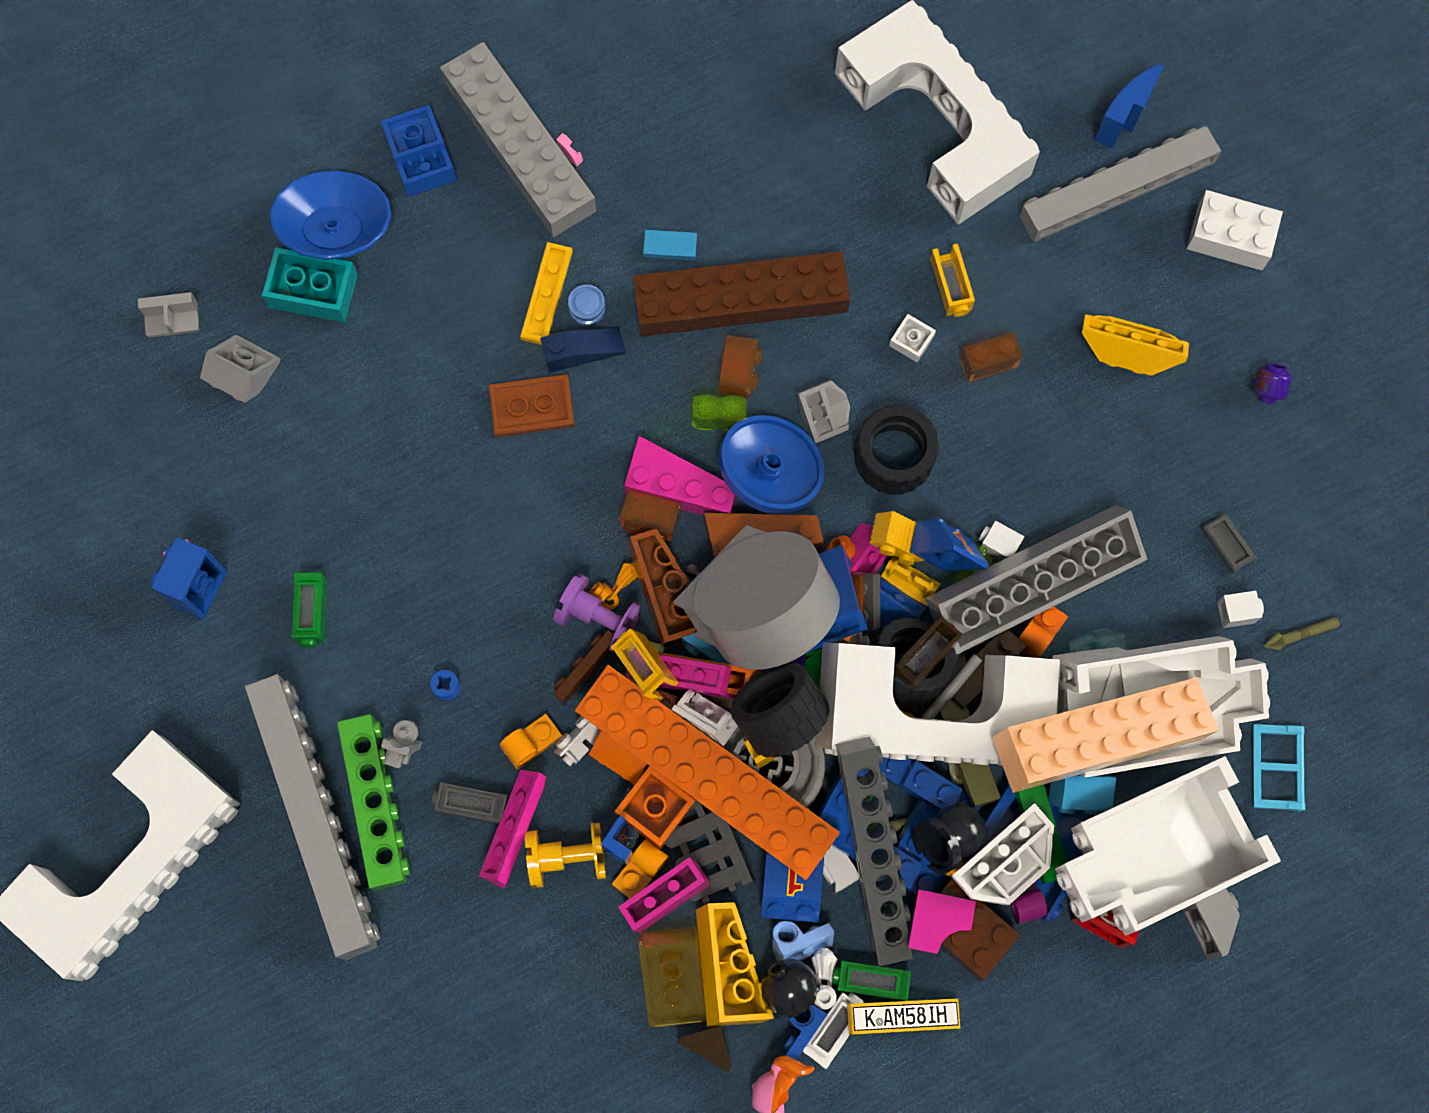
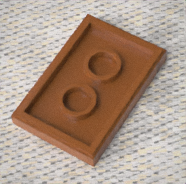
(531, 405)

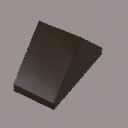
(709, 1045)

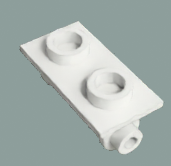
(572, 744)

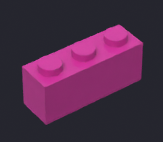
(664, 895)

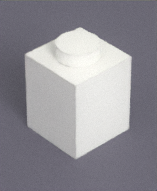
(1000, 541)
(1240, 609)

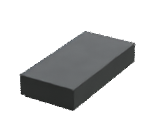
(1228, 543)

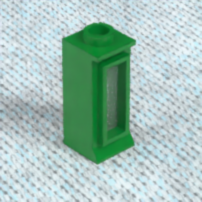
(309, 609)
(872, 981)

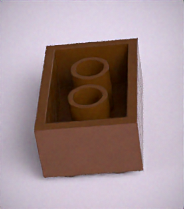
(987, 941)

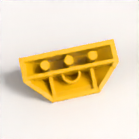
(1133, 345)

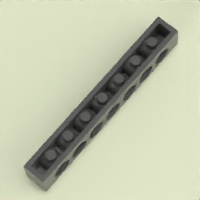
(853, 757)

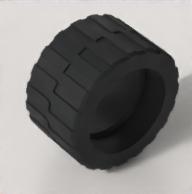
(906, 421)
(903, 635)
(780, 710)

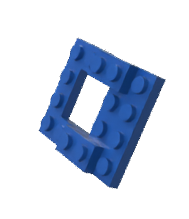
(932, 794)

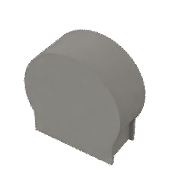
(762, 599)

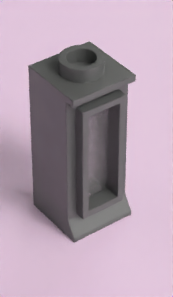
(469, 803)

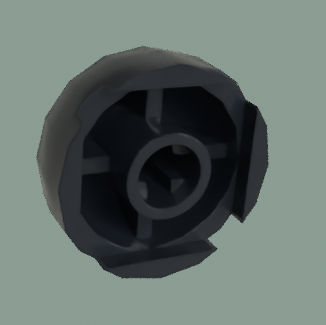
(789, 987)

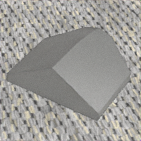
(824, 410)

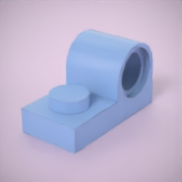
(801, 944)

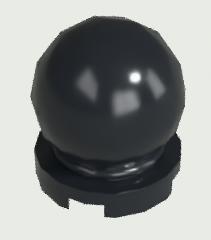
(950, 837)

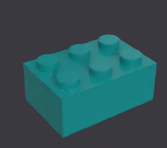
(310, 285)

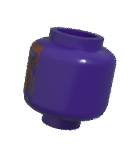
(1272, 383)

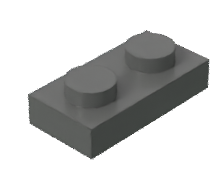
(871, 600)

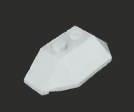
(1009, 860)

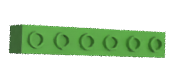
(352, 733)

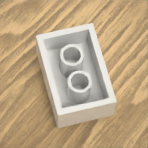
(1234, 230)

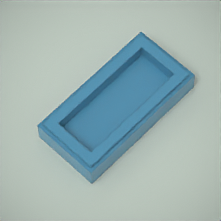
(670, 245)

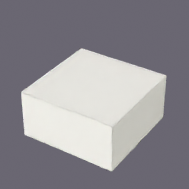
(912, 338)

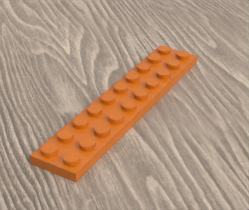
(708, 772)

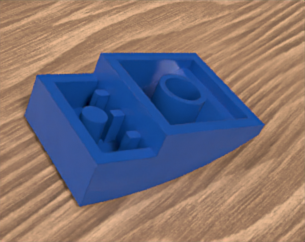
(1127, 107)
(419, 150)

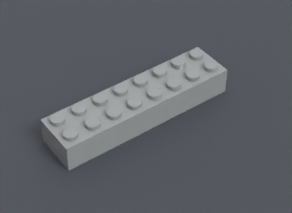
(518, 139)
(1040, 576)

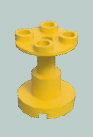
(553, 857)

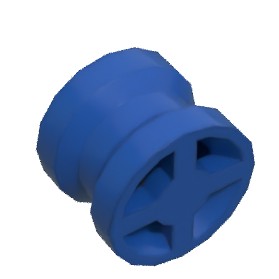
(448, 690)

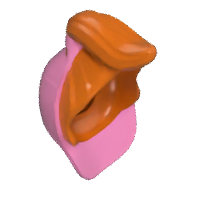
(772, 1087)

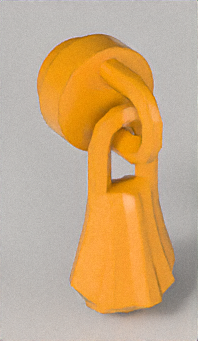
(604, 592)

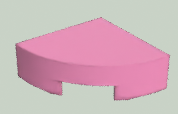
(564, 144)

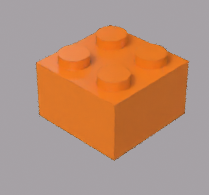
(655, 807)

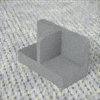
(170, 314)

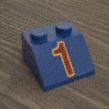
(946, 547)
(788, 894)

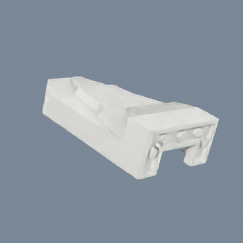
(1231, 687)
(1163, 851)

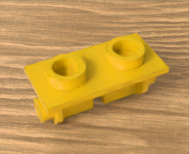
(910, 580)

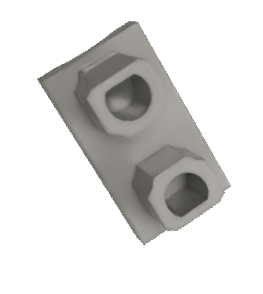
(401, 744)

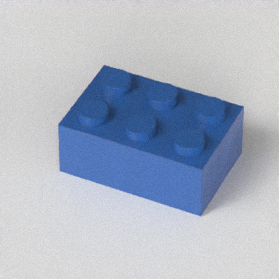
(188, 578)

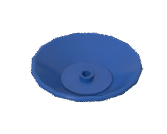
(330, 214)

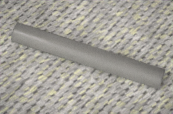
(952, 687)

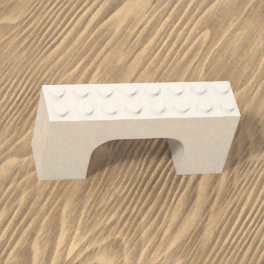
(913, 54)
(862, 705)
(184, 816)

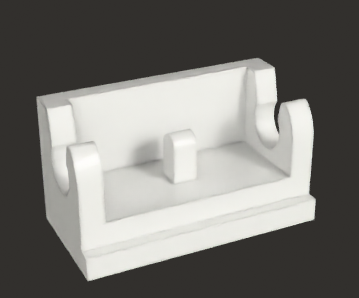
(706, 717)

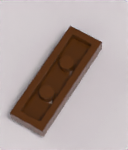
(583, 668)

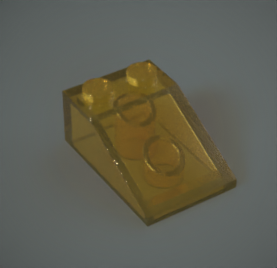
(672, 976)

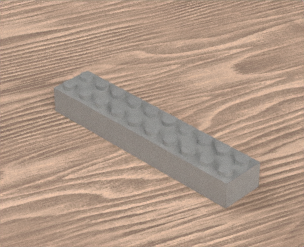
(312, 818)

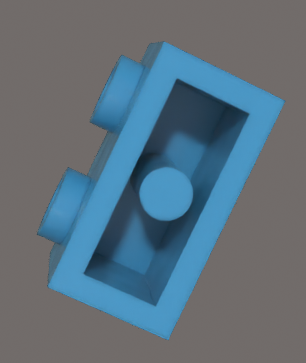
(1082, 793)

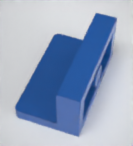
(897, 604)
(615, 848)

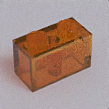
(990, 357)
(738, 366)
(647, 512)

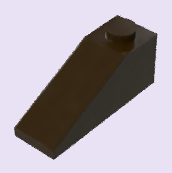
(1003, 644)

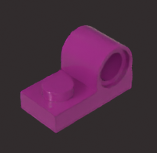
(1029, 905)

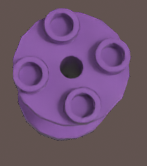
(588, 608)

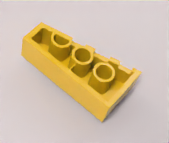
(728, 969)

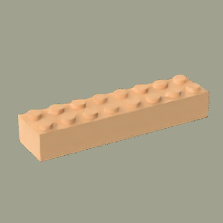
(1104, 734)

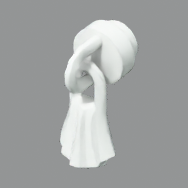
(824, 967)

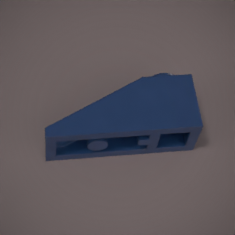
(581, 347)

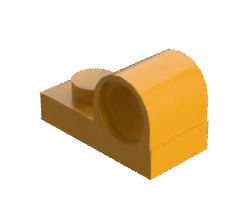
(528, 743)
(641, 869)

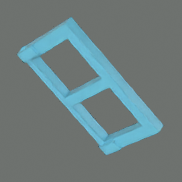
(1298, 732)

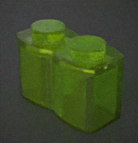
(714, 412)

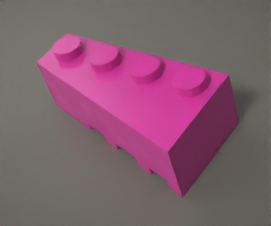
(677, 480)

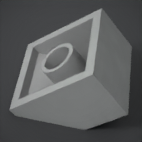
(238, 368)
(1214, 922)

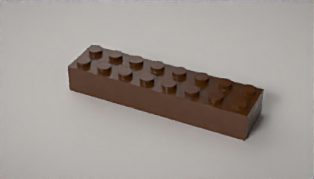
(741, 293)

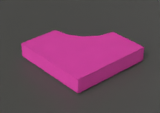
(937, 918)

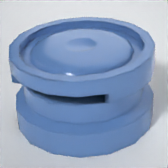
(586, 305)

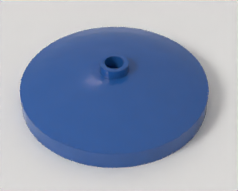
(771, 464)

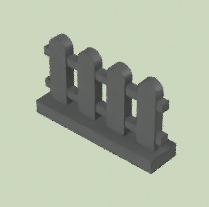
(716, 851)

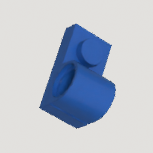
(796, 1045)

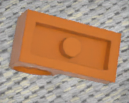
(1041, 631)

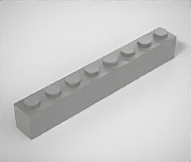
(1119, 183)

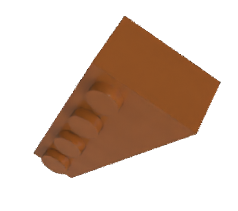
(725, 526)
(661, 584)

